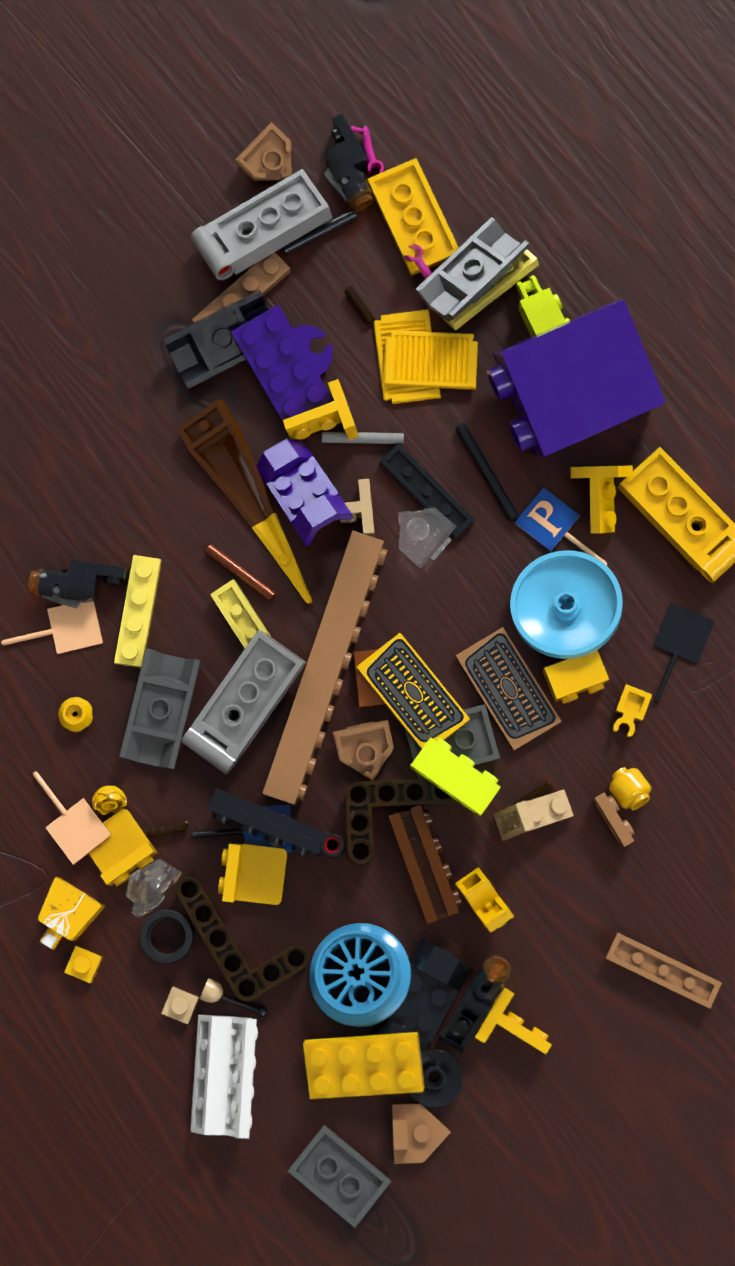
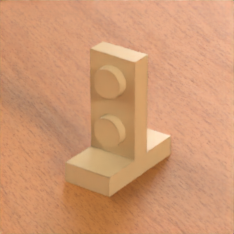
(362, 508)
(532, 814)

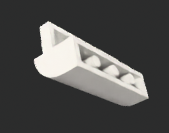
(224, 1075)

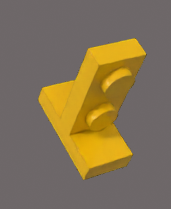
(323, 417)
(602, 493)
(511, 1023)

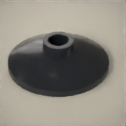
(449, 1084)

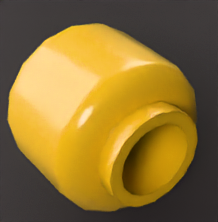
(630, 788)

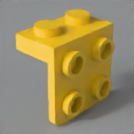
(123, 850)
(253, 873)

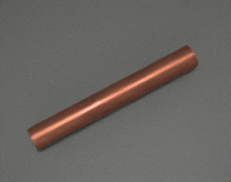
(240, 572)

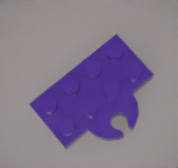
(285, 362)

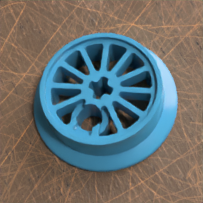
(372, 1010)

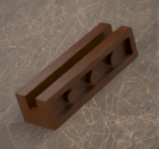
(424, 864)

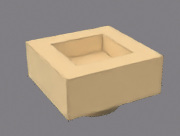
(180, 1005)

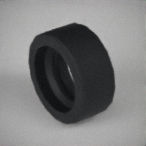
(145, 936)

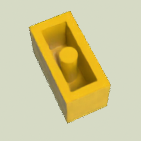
(576, 676)

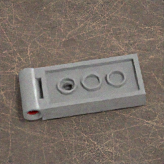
(261, 225)
(254, 690)

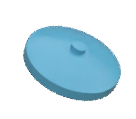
(566, 604)

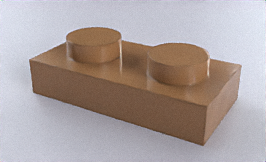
(620, 829)

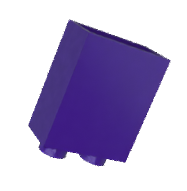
(575, 380)

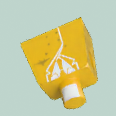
(66, 912)

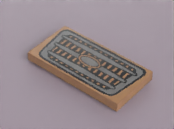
(508, 689)

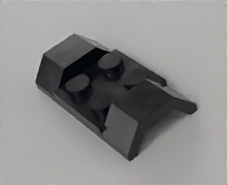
(208, 344)
(432, 989)

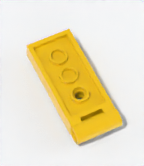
(673, 505)

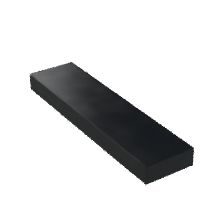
(425, 488)

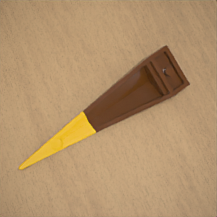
(225, 456)

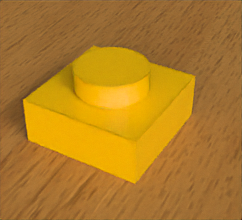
(83, 964)

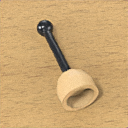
(214, 992)

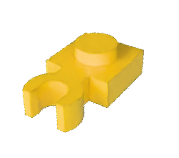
(632, 706)

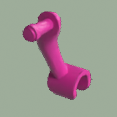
(373, 163)
(418, 260)

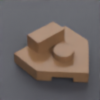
(267, 156)
(364, 746)
(415, 1133)

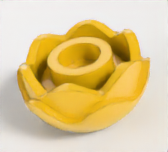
(83, 718)
(109, 799)

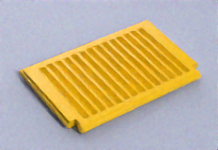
(405, 321)
(430, 360)

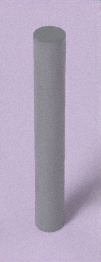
(371, 438)

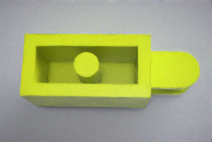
(539, 310)

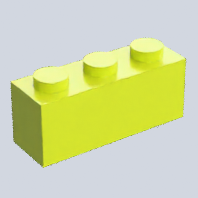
(456, 775)

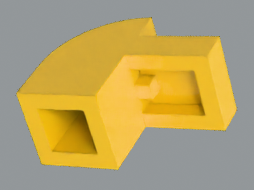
(484, 900)

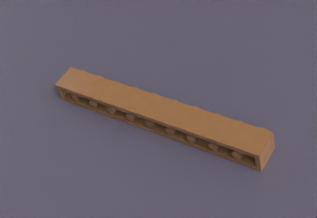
(324, 668)

